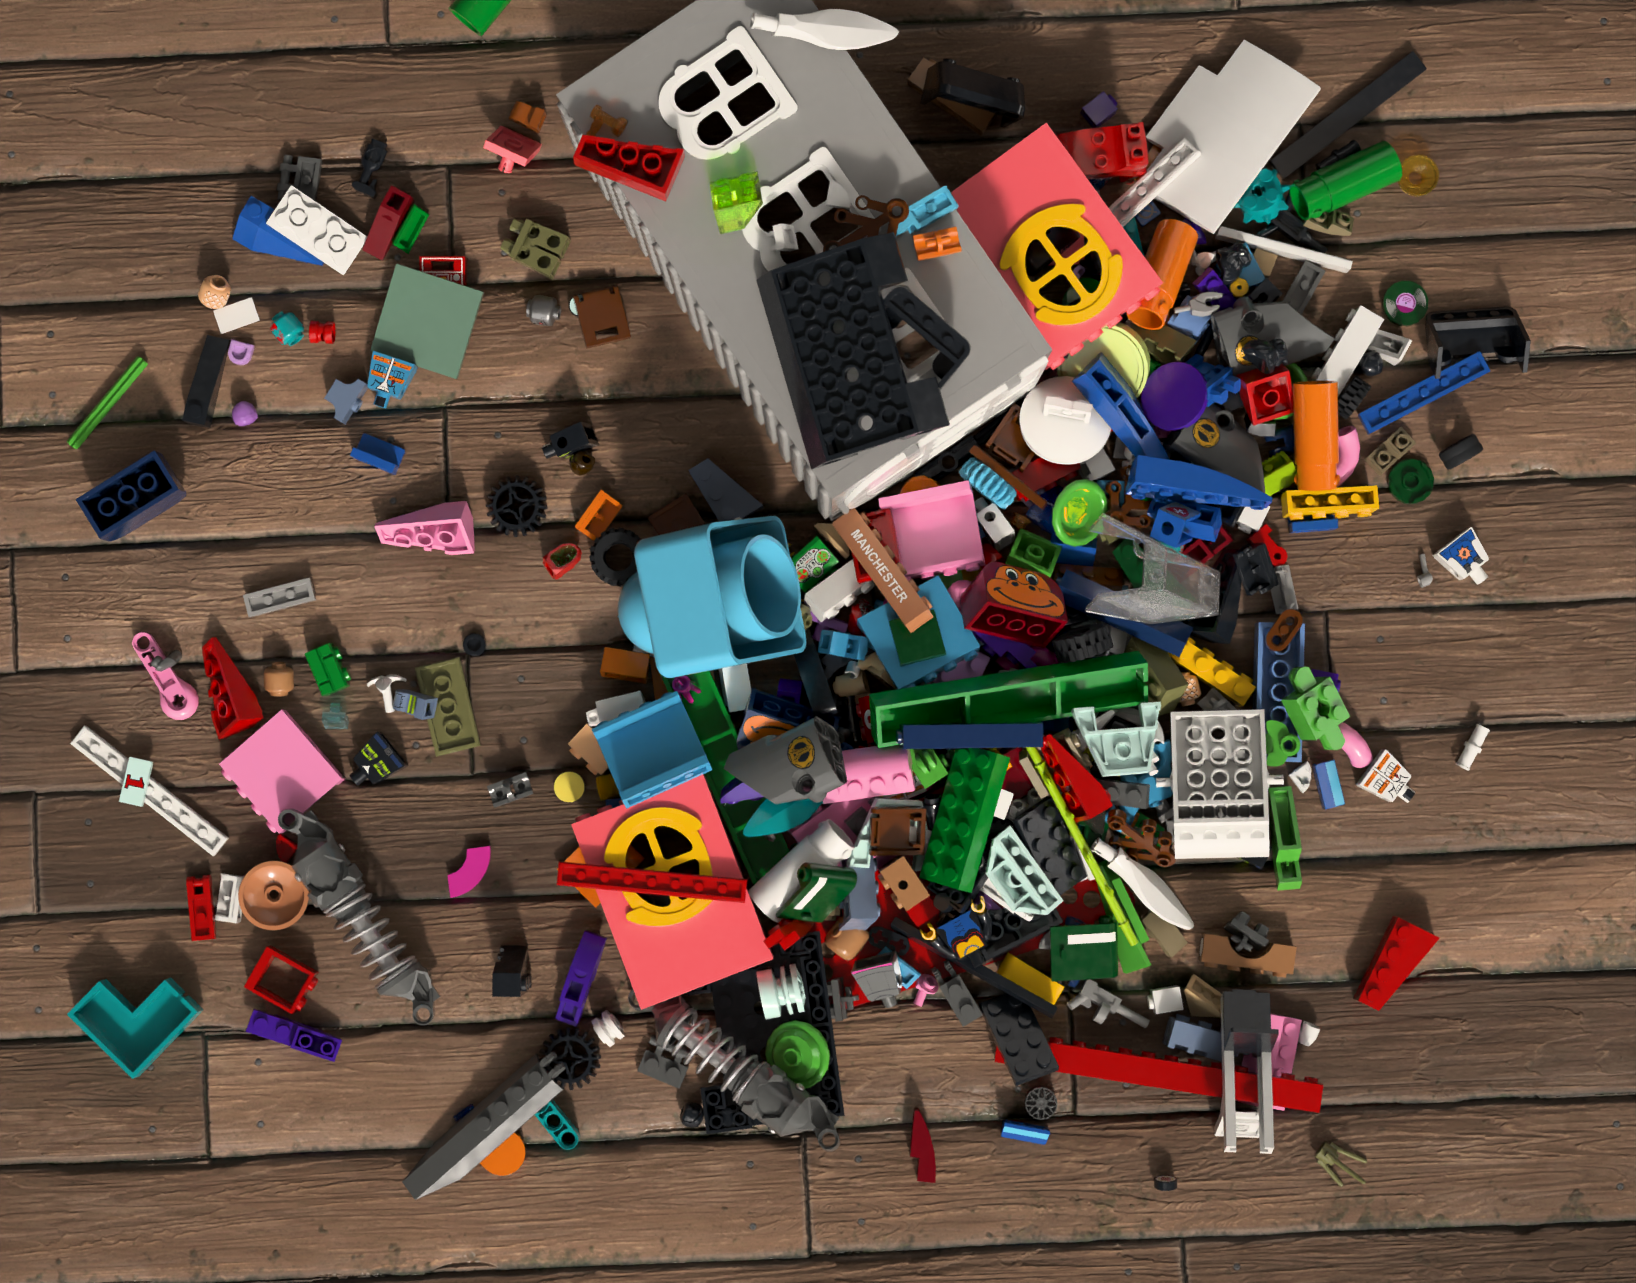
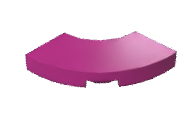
(471, 872)

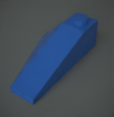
(259, 237)

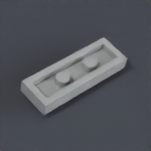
(279, 597)

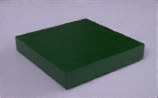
(919, 645)

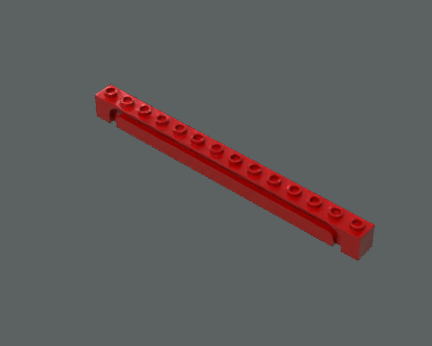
(1178, 1075)

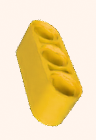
(1030, 978)

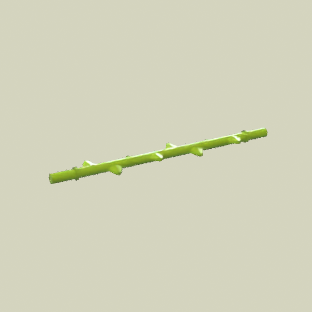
(1074, 832)

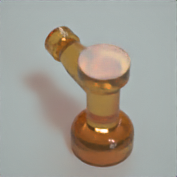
(617, 125)

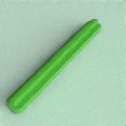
(107, 402)

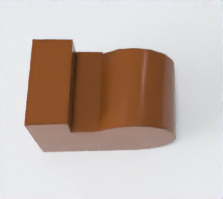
(528, 116)

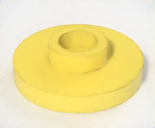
(569, 787)

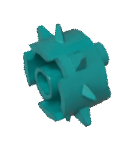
(1263, 198)

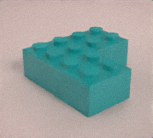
(130, 1034)

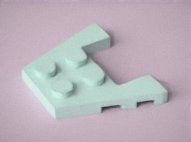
(1124, 749)
(860, 854)

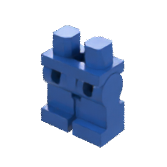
(1218, 379)

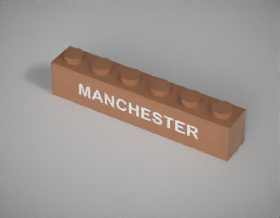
(882, 569)

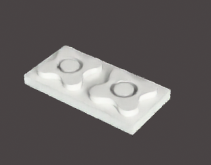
(317, 230)

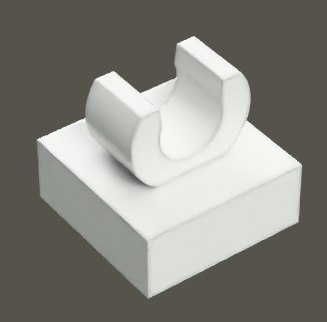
(784, 237)

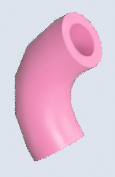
(1348, 452)
(1355, 747)

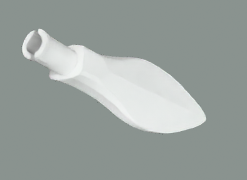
(828, 28)
(1146, 885)

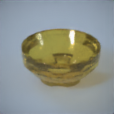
(1426, 168)

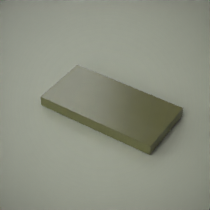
(454, 720)

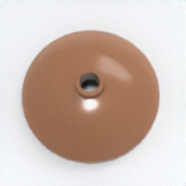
(263, 909)

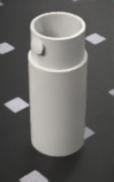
(824, 846)

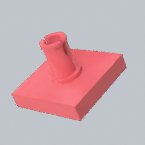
(512, 148)

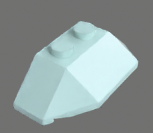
(1019, 876)

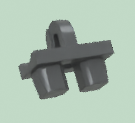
(501, 791)

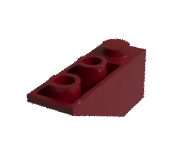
(387, 222)

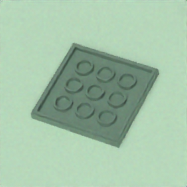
(427, 321)

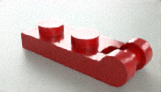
(201, 908)

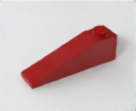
(233, 698)
(1079, 789)

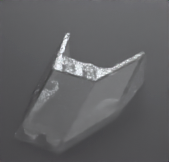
(1172, 582)

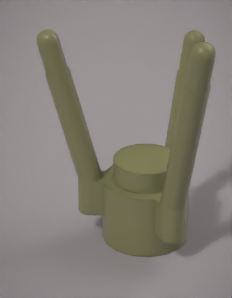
(1327, 1155)

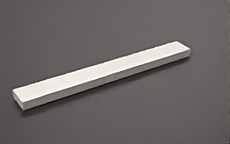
(156, 796)

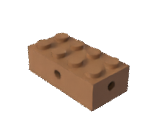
(904, 883)

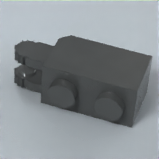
(958, 995)

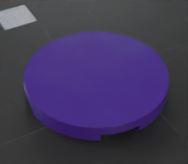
(1174, 396)

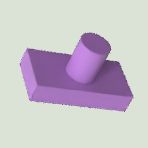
(834, 623)

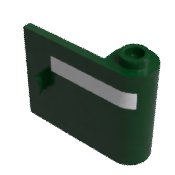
(820, 892)
(1088, 950)

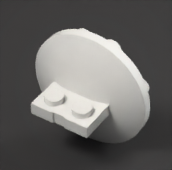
(1062, 423)

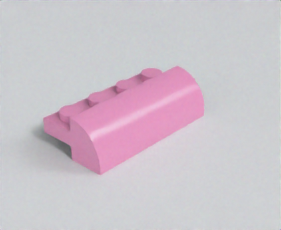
(874, 773)
(1283, 1051)

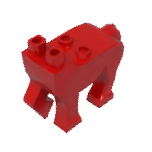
(1109, 151)

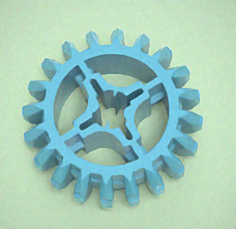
(988, 483)

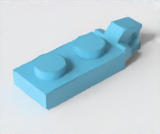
(928, 211)

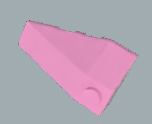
(436, 527)

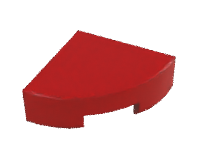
(285, 848)

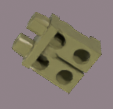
(528, 246)

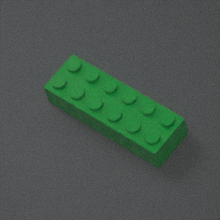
(964, 818)

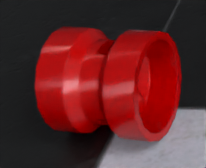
(322, 332)

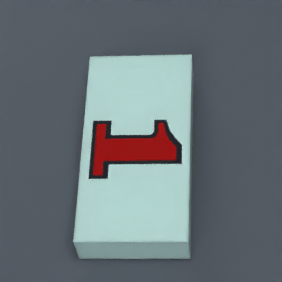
(136, 781)

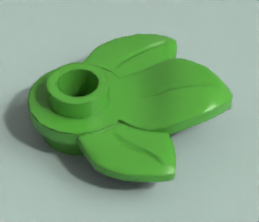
(1275, 740)

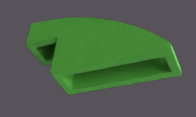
(1284, 838)

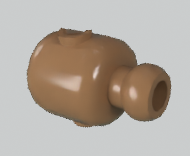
(846, 942)

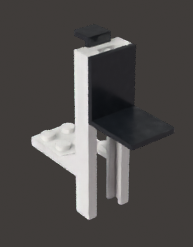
(1246, 1031)

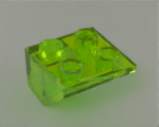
(736, 201)

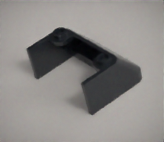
(976, 90)
(1476, 330)
(953, 347)

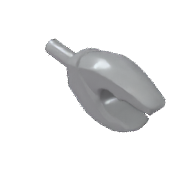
(1198, 306)

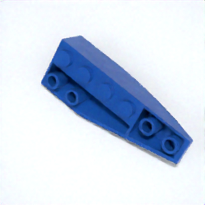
(1118, 407)
(1186, 482)

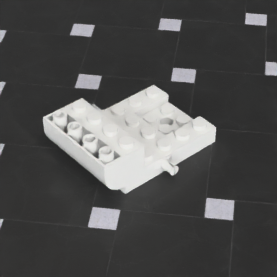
(1220, 784)

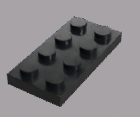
(1050, 844)
(1018, 1038)

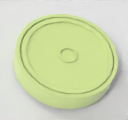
(1123, 350)

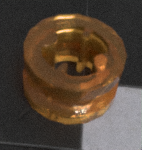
(1019, 521)

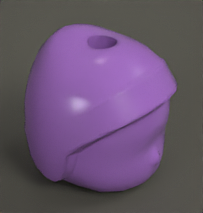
(244, 413)

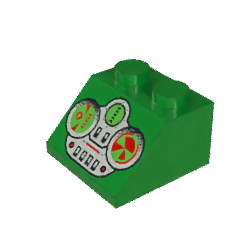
(814, 564)

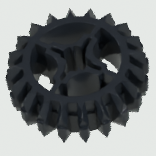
(527, 503)
(569, 1038)

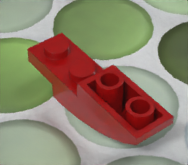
(787, 933)

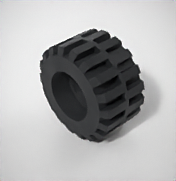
(599, 551)

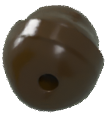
(581, 462)

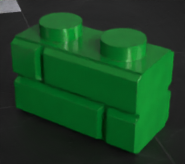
(328, 669)

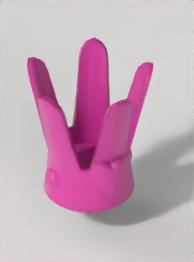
(683, 686)

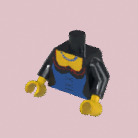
(963, 935)

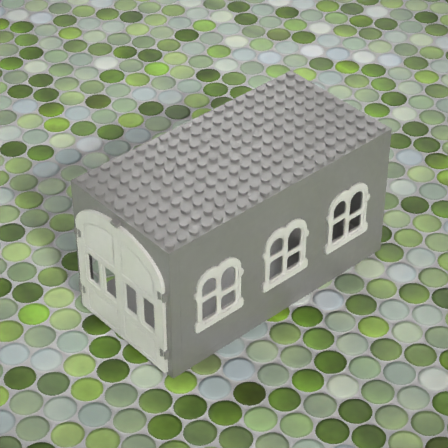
(820, 121)

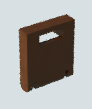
(599, 312)
(1009, 441)
(892, 829)

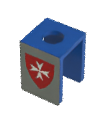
(1177, 515)

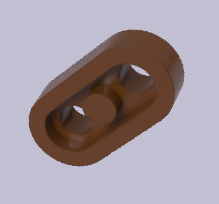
(1282, 630)

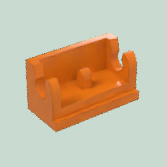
(598, 515)
(625, 665)

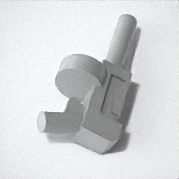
(1106, 1003)

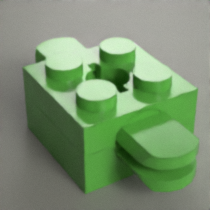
(1308, 716)
(929, 765)

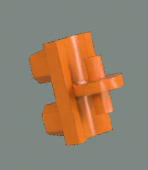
(936, 243)

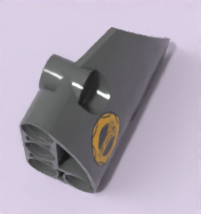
(1264, 322)
(1219, 448)
(793, 765)

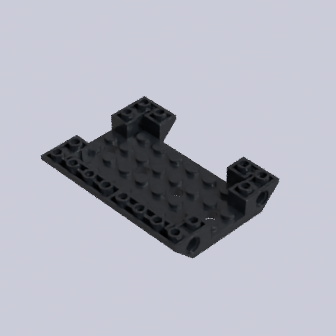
(818, 358)
(735, 1015)

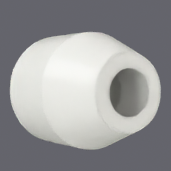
(1308, 1033)

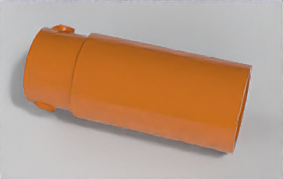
(1169, 257)
(1316, 435)

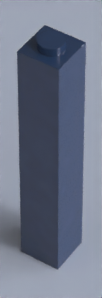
(1081, 591)
(970, 735)

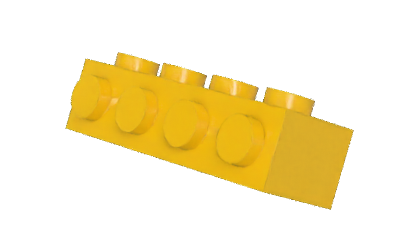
(1335, 502)
(1214, 673)

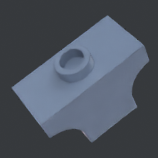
(346, 398)

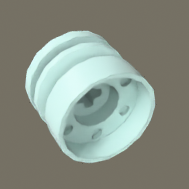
(780, 991)

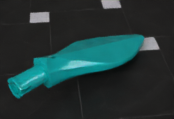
(778, 818)

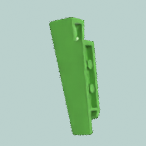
(1130, 957)

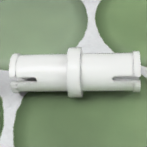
(1472, 747)

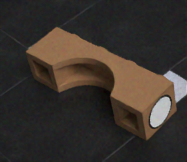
(1276, 957)

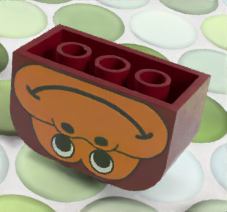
(1014, 605)

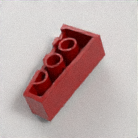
(631, 164)
(1393, 961)

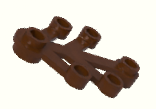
(870, 225)
(1129, 503)
(1162, 855)

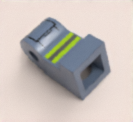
(415, 704)

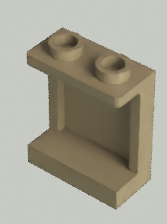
(1070, 743)

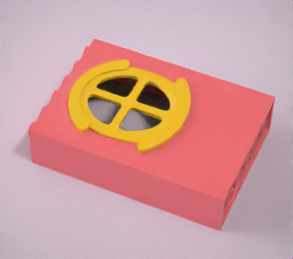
(1023, 197)
(692, 938)

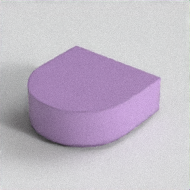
(240, 352)

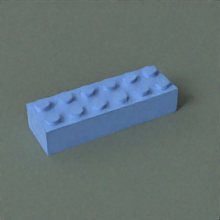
(1272, 678)

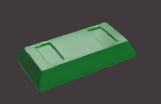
(410, 228)

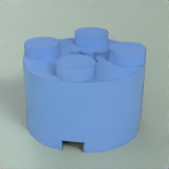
(1188, 324)

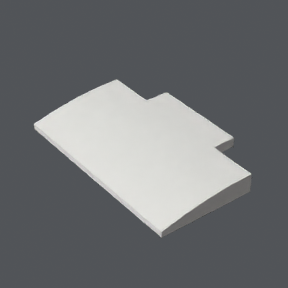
(1235, 125)

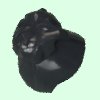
(1232, 262)
(1266, 354)

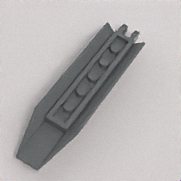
(486, 1126)

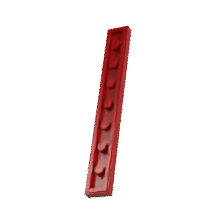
(651, 882)

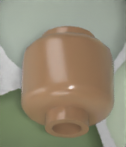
(278, 679)

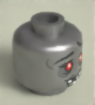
(543, 310)

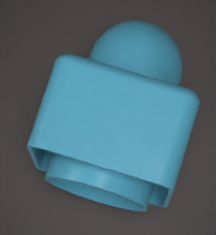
(714, 597)

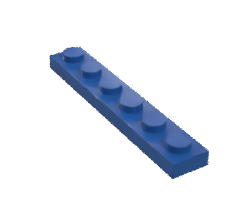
(1423, 393)

